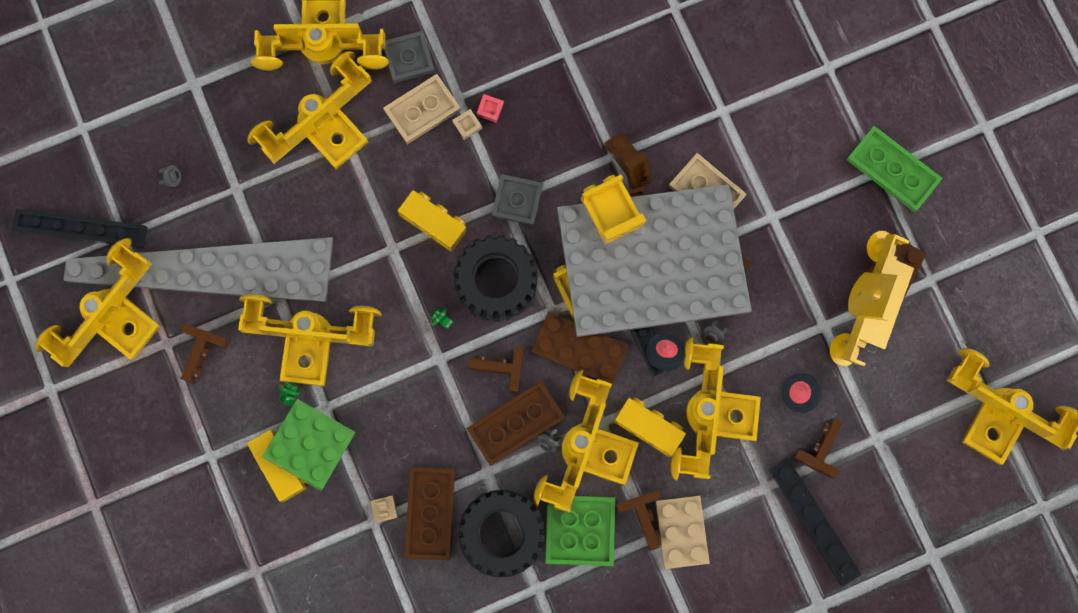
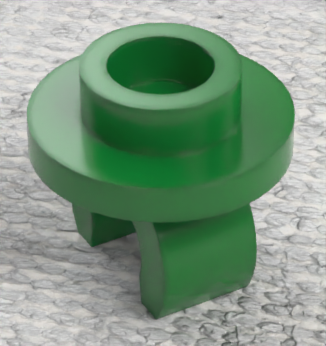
(438, 316)
(288, 392)

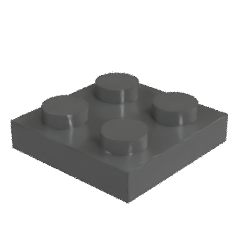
(408, 57)
(517, 200)

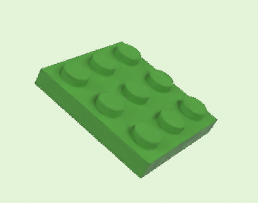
(308, 445)
(583, 534)

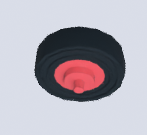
(665, 352)
(801, 393)

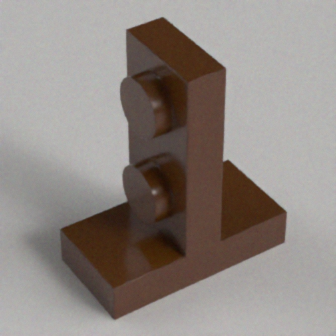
(630, 161)
(200, 351)
(501, 366)
(821, 449)
(645, 516)

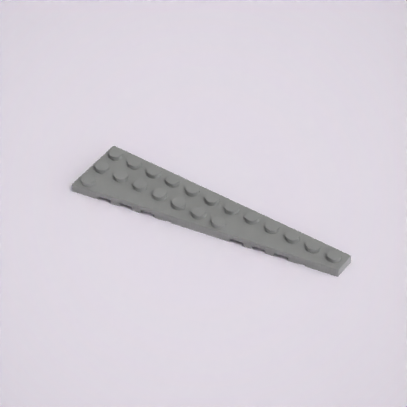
(270, 269)

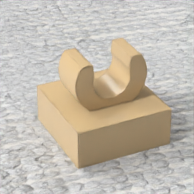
(467, 124)
(384, 509)

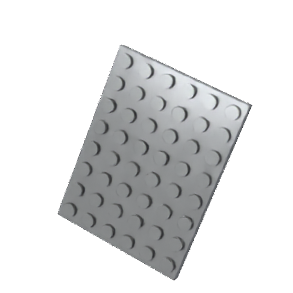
(665, 273)

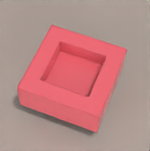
(490, 108)

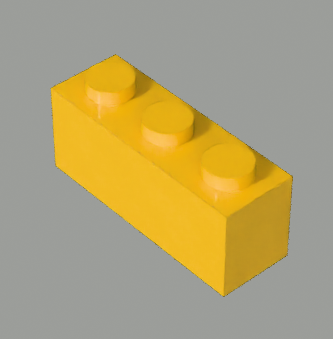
(433, 220)
(650, 426)
(283, 483)

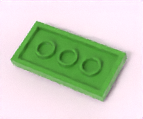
(894, 169)

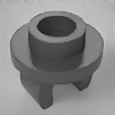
(171, 176)
(713, 334)
(547, 442)

